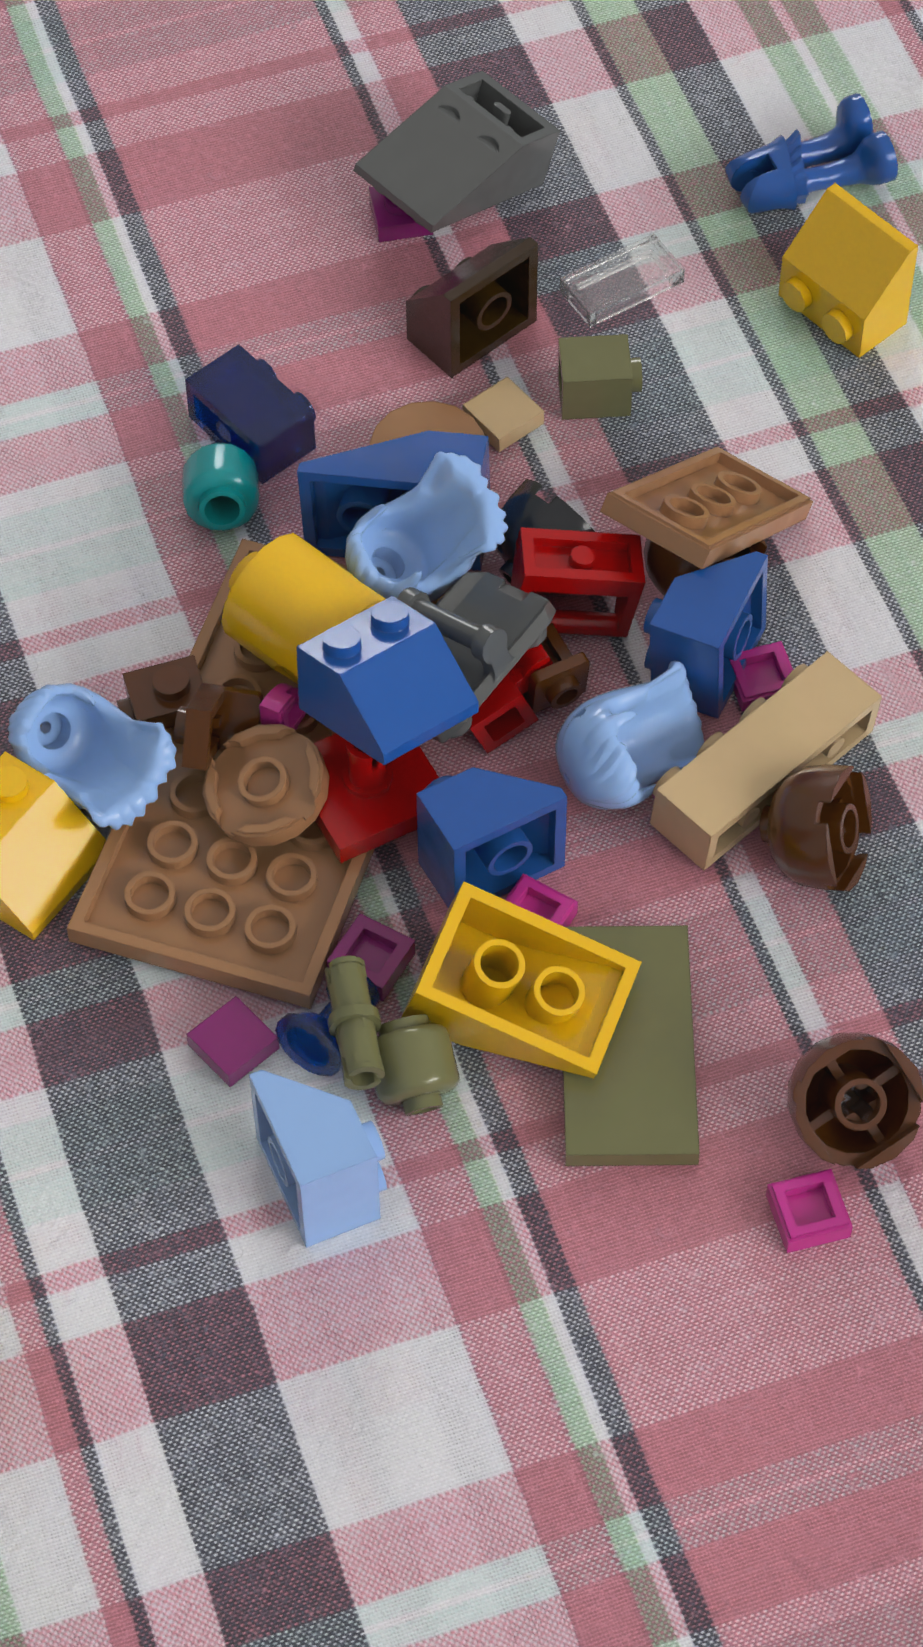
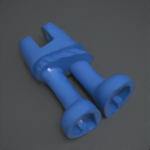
(778, 171)

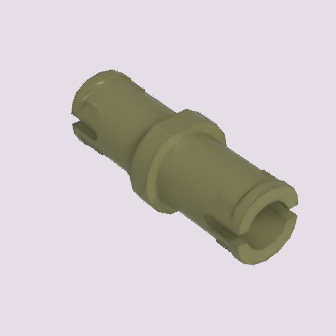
(354, 1023)

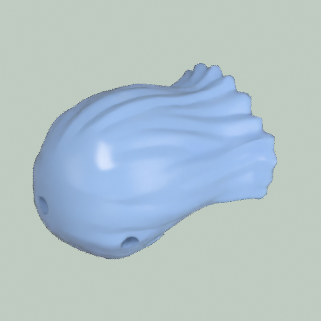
(429, 532)
(628, 740)
(92, 751)

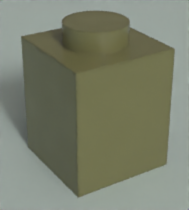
(597, 376)

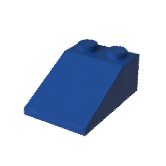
(349, 484)

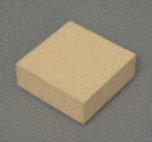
(504, 413)

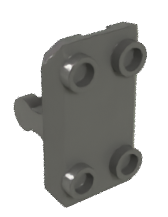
(485, 629)

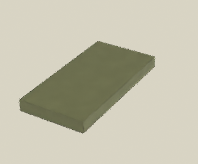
(645, 1091)

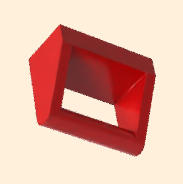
(585, 566)

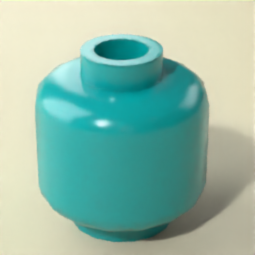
(220, 487)

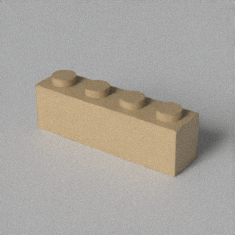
(735, 774)

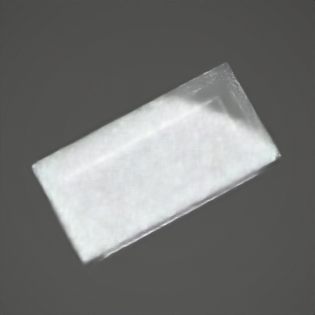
(622, 280)

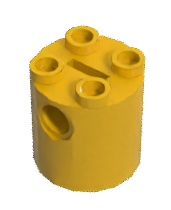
(288, 598)

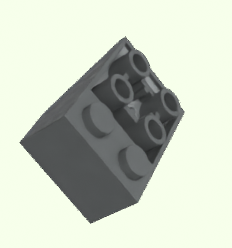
(461, 153)

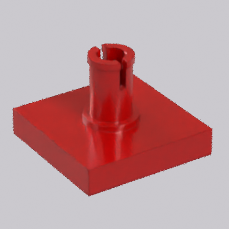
(369, 800)

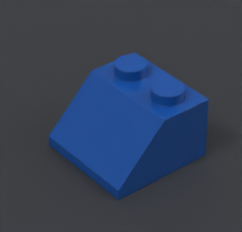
(707, 622)
(383, 681)
(489, 831)

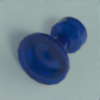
(308, 1039)

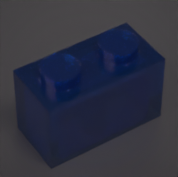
(249, 407)

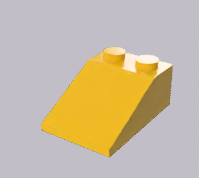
(522, 985)

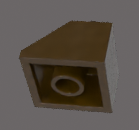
(475, 305)

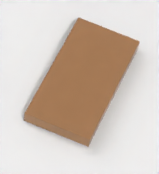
(707, 507)

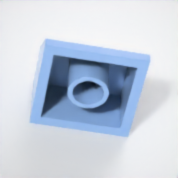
(318, 1156)

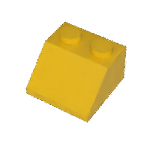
(849, 272)
(44, 847)

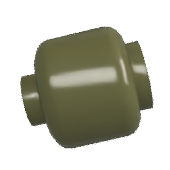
(416, 1064)

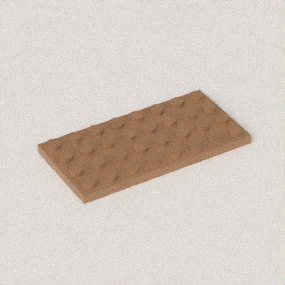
(208, 904)

